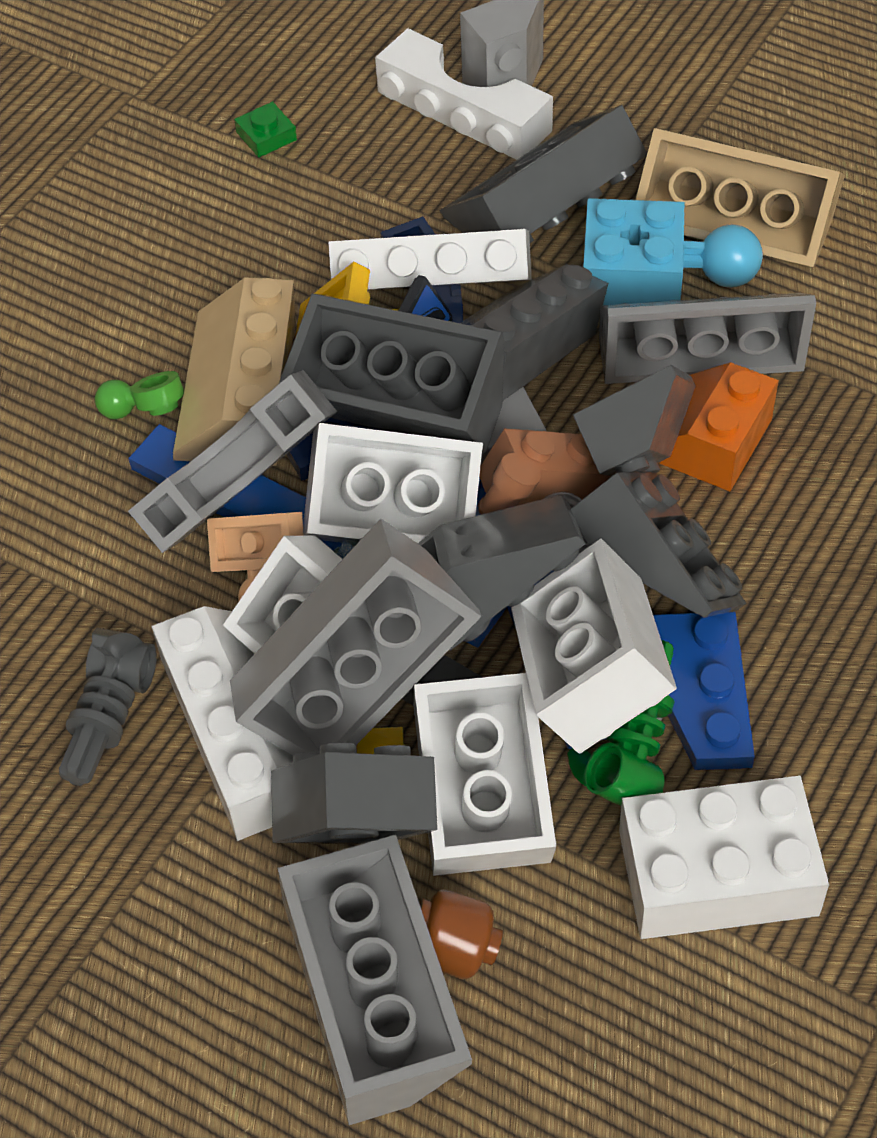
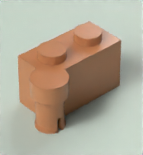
(535, 464)

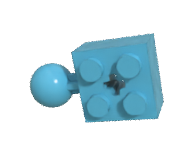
(643, 250)

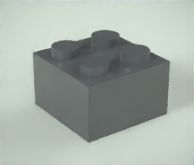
(353, 795)

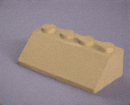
(774, 197)
(234, 359)

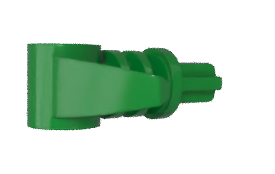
(621, 766)

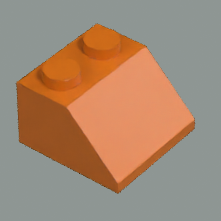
(723, 423)

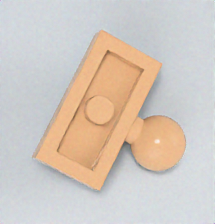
(248, 541)

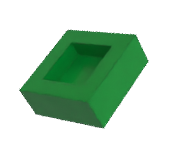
(265, 129)

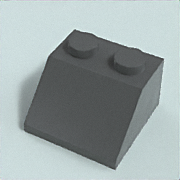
(637, 423)

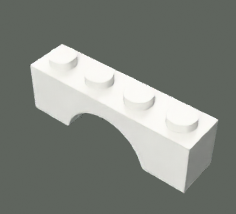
(504, 117)
(440, 258)

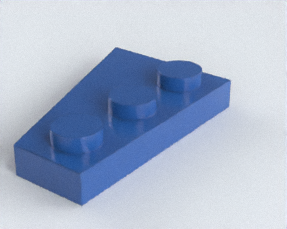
(710, 691)

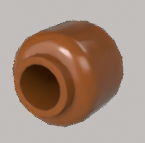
(461, 932)

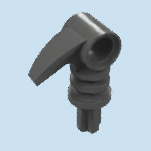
(114, 670)

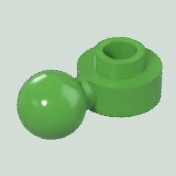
(154, 393)

